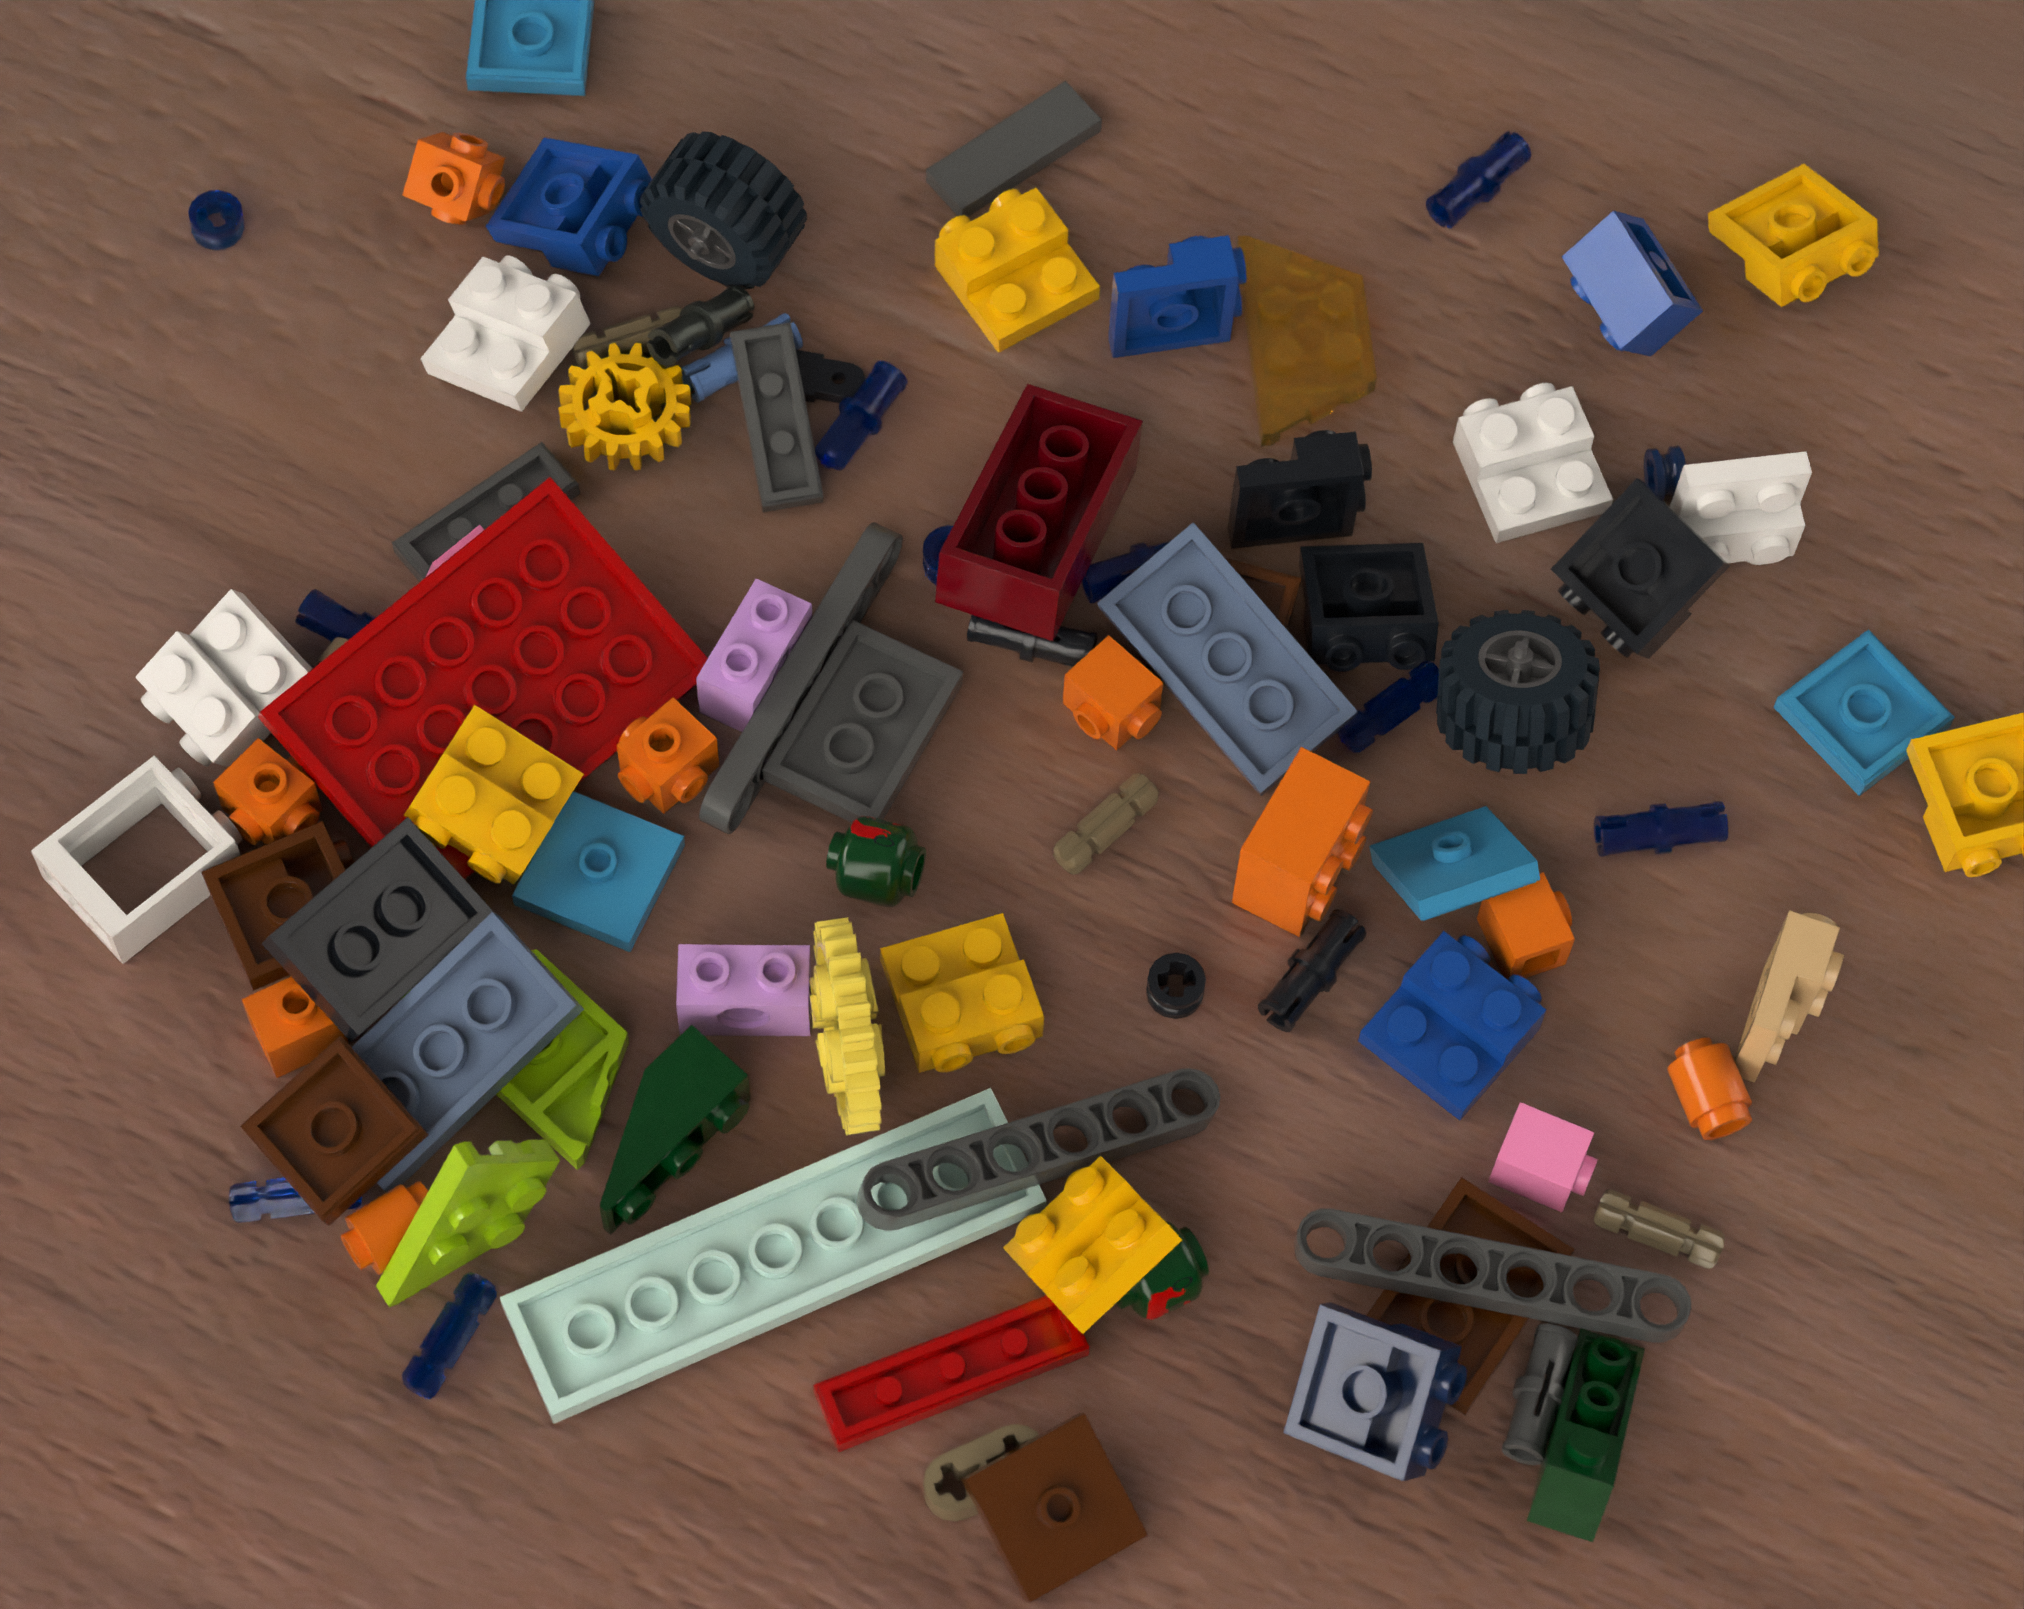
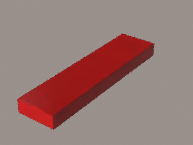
(948, 1371)

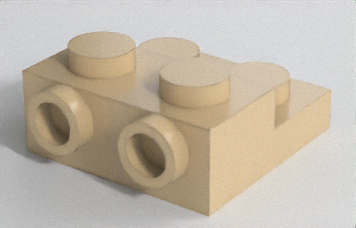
(1790, 987)

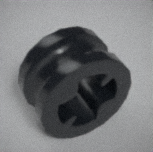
(1158, 976)

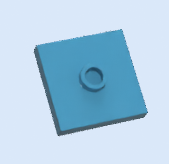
(530, 46)
(1862, 711)
(1454, 863)
(599, 871)

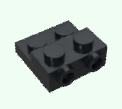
(1303, 497)
(1638, 571)
(1368, 605)

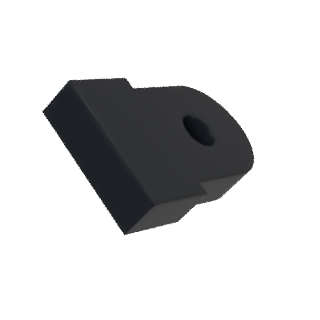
(819, 377)

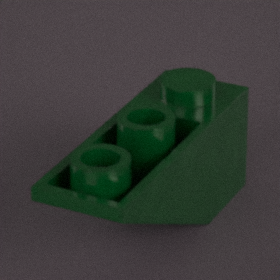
(677, 1108)
(1587, 1436)

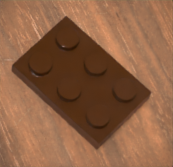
(1482, 1333)

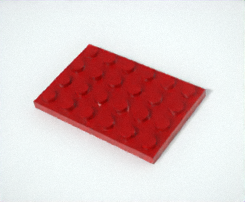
(522, 623)

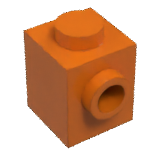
(1113, 694)
(1528, 929)
(289, 1026)

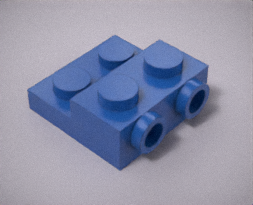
(573, 205)
(1178, 303)
(1454, 1023)

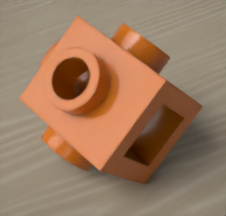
(455, 177)
(666, 757)
(267, 795)

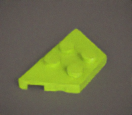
(571, 1078)
(467, 1211)

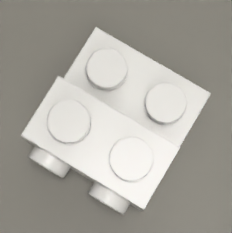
(507, 331)
(1531, 462)
(1746, 505)
(221, 679)

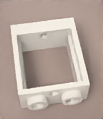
(108, 818)

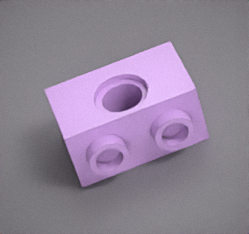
(750, 653)
(744, 989)

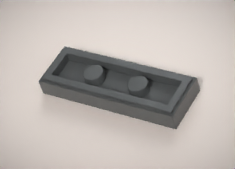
(1013, 150)
(776, 417)
(480, 507)

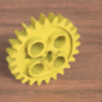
(844, 1006)

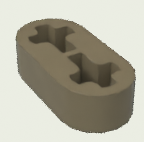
(964, 1461)

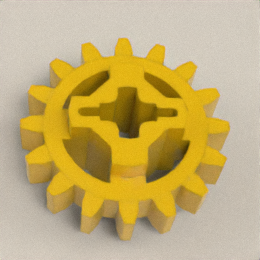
(614, 426)

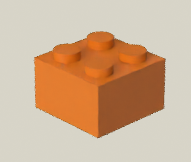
(1302, 843)

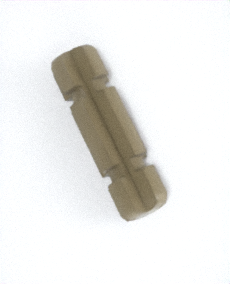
(623, 334)
(1105, 823)
(1659, 1228)

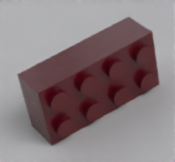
(1038, 512)

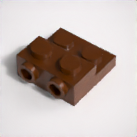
(268, 887)

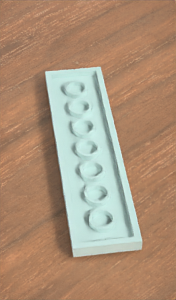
(747, 1265)

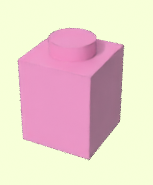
(1544, 1158)

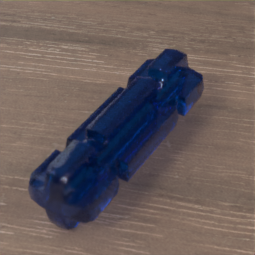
(1391, 707)
(278, 1198)
(449, 1335)

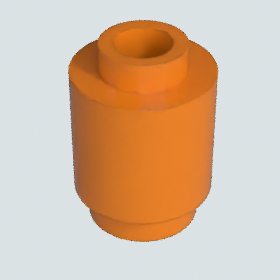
(1710, 1088)
(381, 1224)

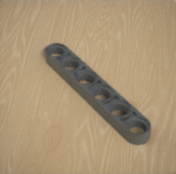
(845, 601)
(1036, 1139)
(1490, 1286)

